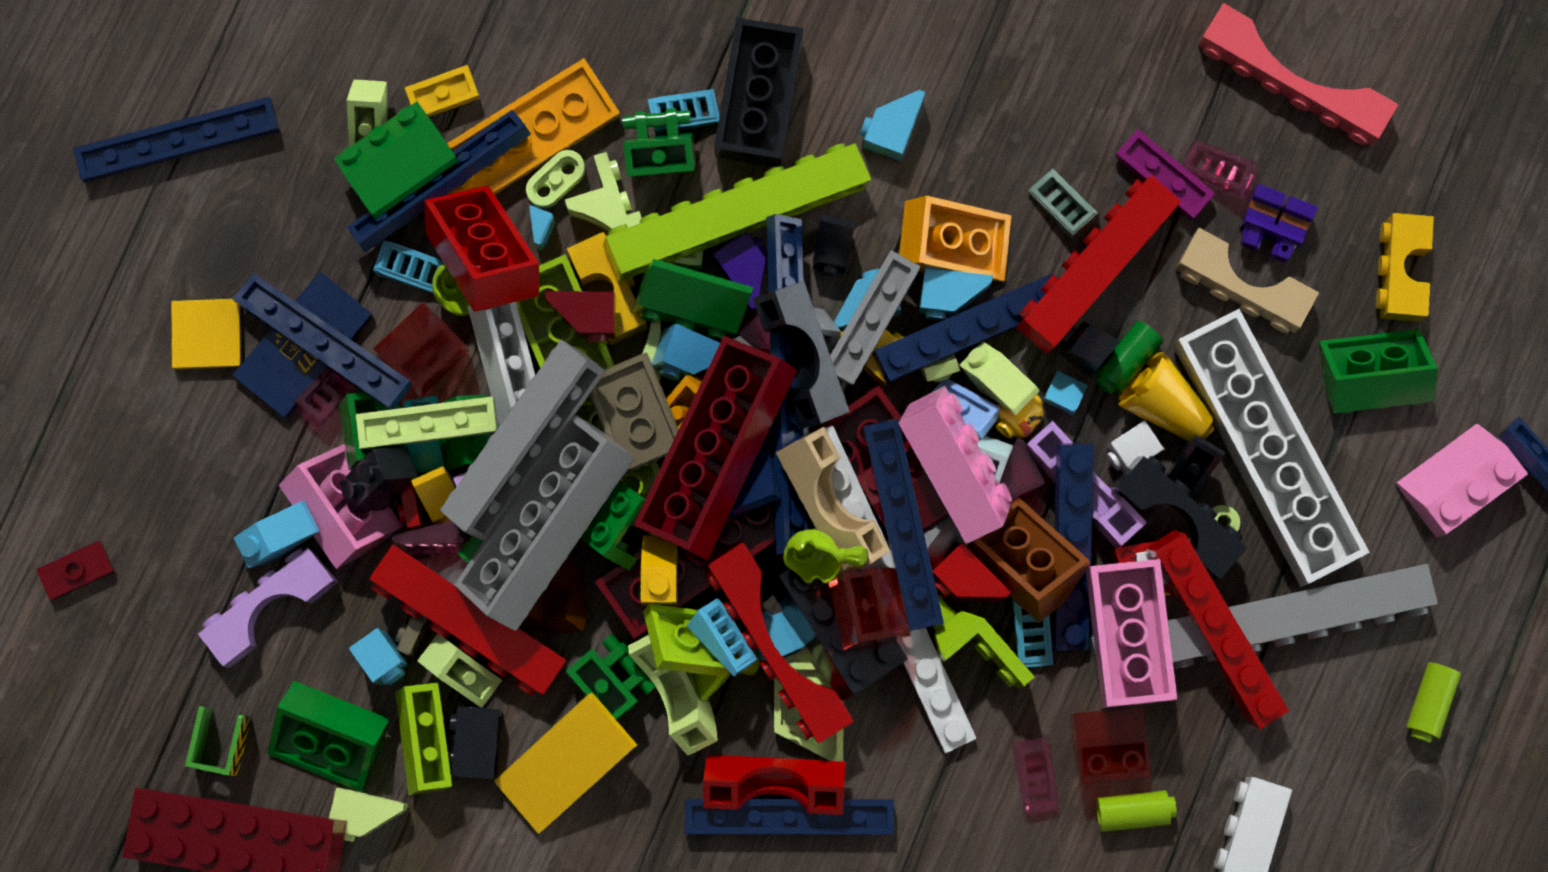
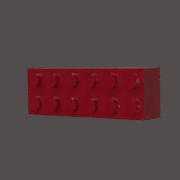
(715, 447)
(229, 835)

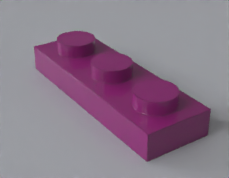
(1148, 158)

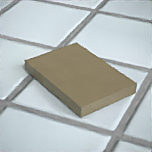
(635, 410)

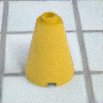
(1167, 400)

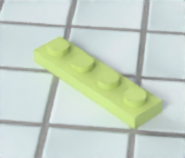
(427, 423)

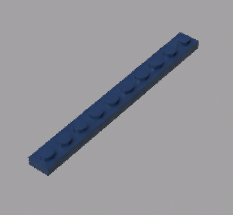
(785, 269)

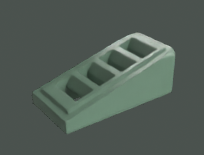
(1084, 225)

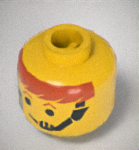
(1024, 422)

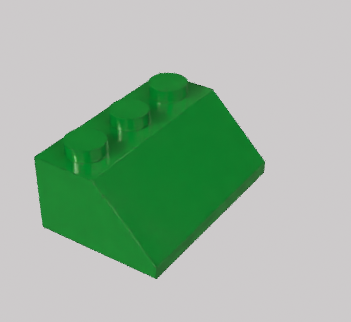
(395, 159)
(691, 300)
(1378, 371)
(327, 736)

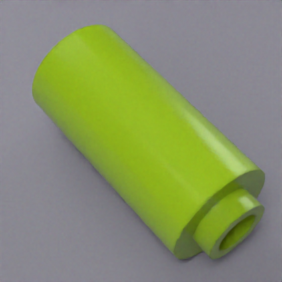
(1432, 702)
(1135, 810)

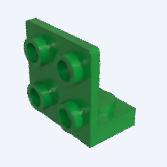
(611, 524)

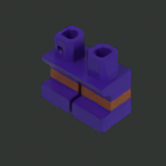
(1289, 228)

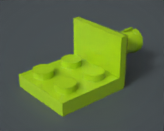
(961, 627)
(680, 650)

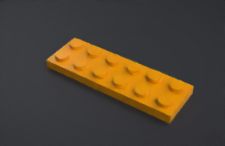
(556, 115)

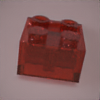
(422, 349)
(869, 607)
(1110, 745)

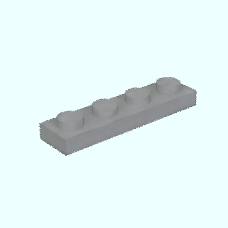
(873, 316)

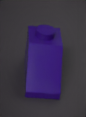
(744, 263)

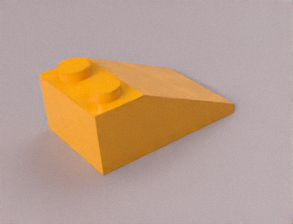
(955, 237)

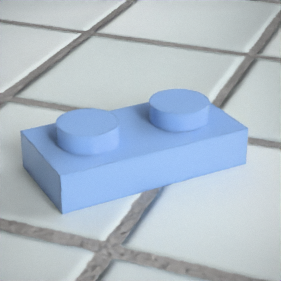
(975, 409)

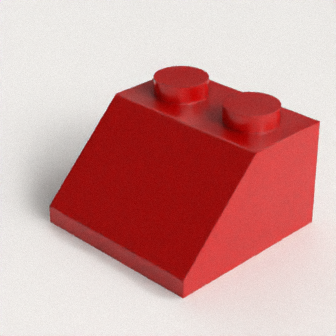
(967, 579)

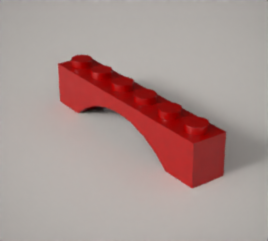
(740, 580)
(1208, 610)

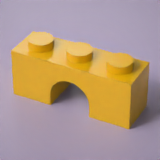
(593, 264)
(1400, 295)

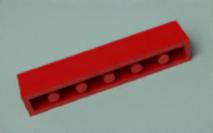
(1098, 264)
(454, 613)

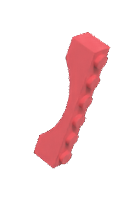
(1356, 111)

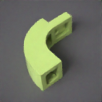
(689, 719)

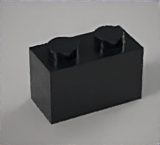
(378, 479)
(475, 742)

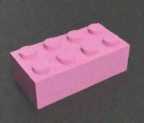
(956, 464)
(1131, 633)

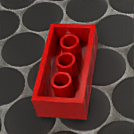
(481, 248)

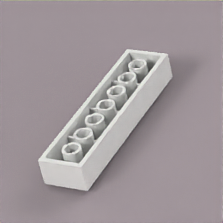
(1270, 448)

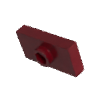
(75, 570)

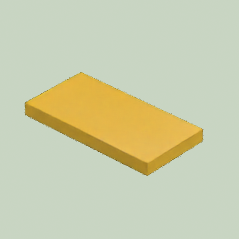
(565, 763)

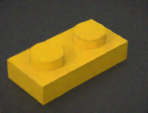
(444, 91)

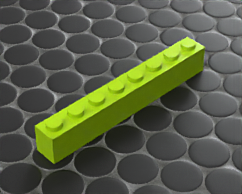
(733, 212)

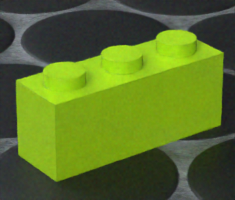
(423, 738)

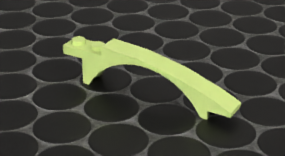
(608, 210)

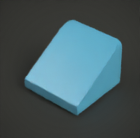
(542, 226)
(1065, 393)

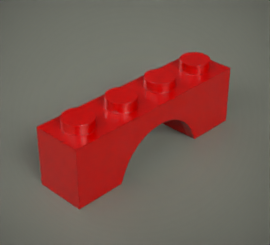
(736, 779)

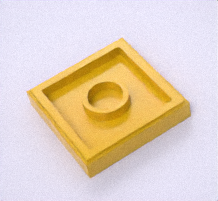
(206, 334)

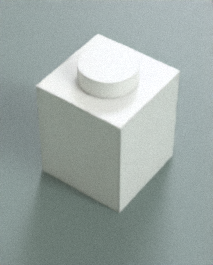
(1132, 444)

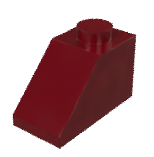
(587, 313)

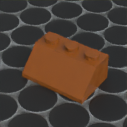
(1031, 561)

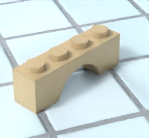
(1208, 263)
(810, 468)

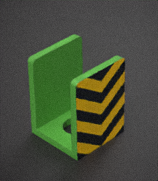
(199, 738)

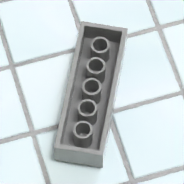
(544, 523)

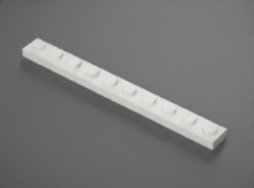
(923, 660)

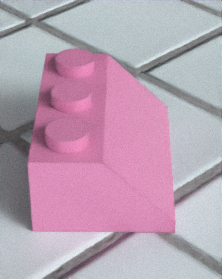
(1460, 479)
(341, 534)

